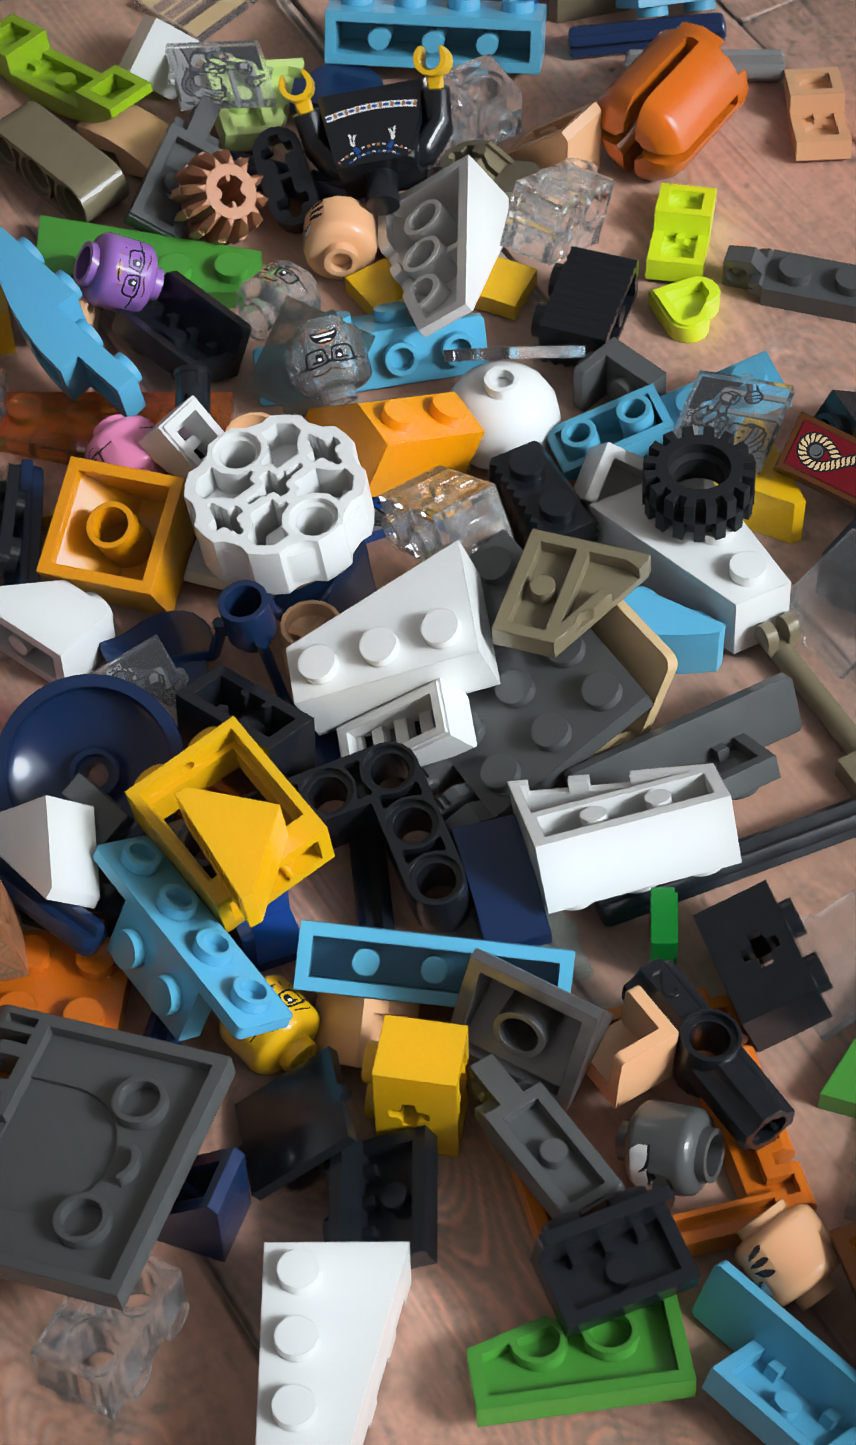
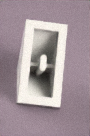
(53, 848)

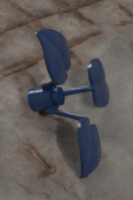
(251, 625)

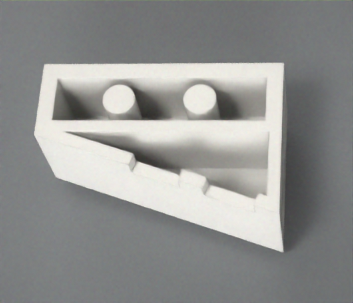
(722, 577)
(395, 641)
(627, 834)

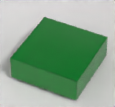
(663, 924)

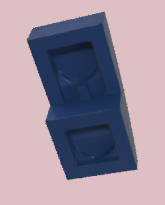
(502, 882)

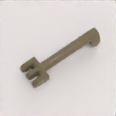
(780, 646)

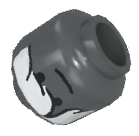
(670, 1147)

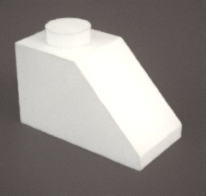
(54, 628)

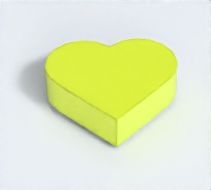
(686, 307)

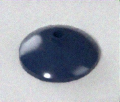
(83, 725)

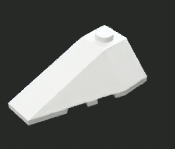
(444, 242)

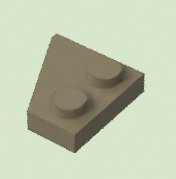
(564, 591)

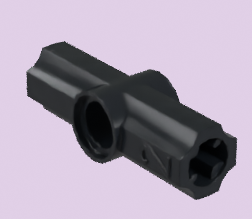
(726, 1082)

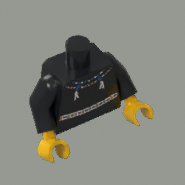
(377, 135)

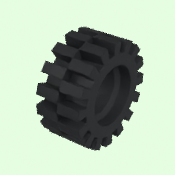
(698, 508)

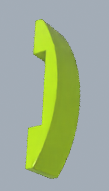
(61, 81)

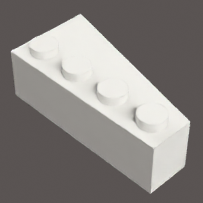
(326, 1337)

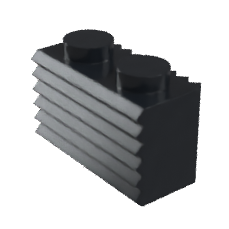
(586, 302)
(539, 495)

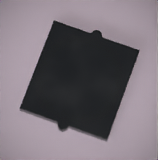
(295, 1123)

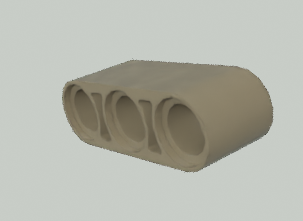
(59, 164)

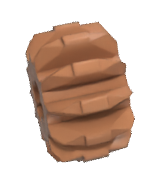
(218, 197)

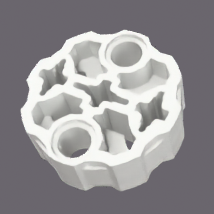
(280, 503)

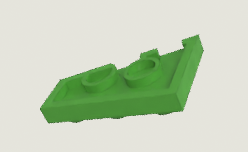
(613, 1365)

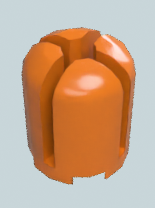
(670, 102)

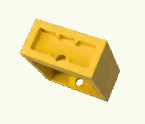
(205, 762)

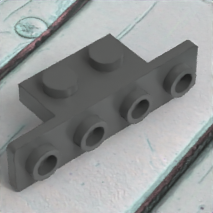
(723, 733)

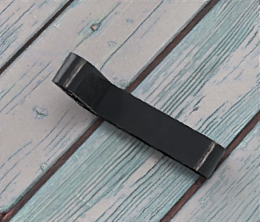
(392, 813)

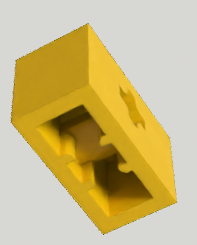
(418, 1079)

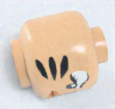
(339, 232)
(788, 1254)

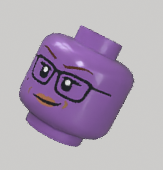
(118, 272)

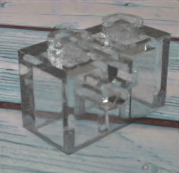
(441, 509)

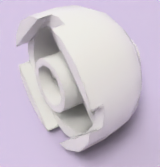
(510, 405)

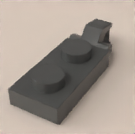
(151, 208)
(793, 281)
(540, 1142)

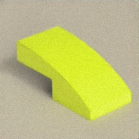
(680, 232)

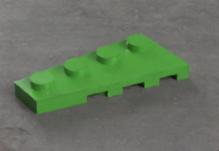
(211, 267)

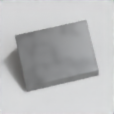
(529, 1025)

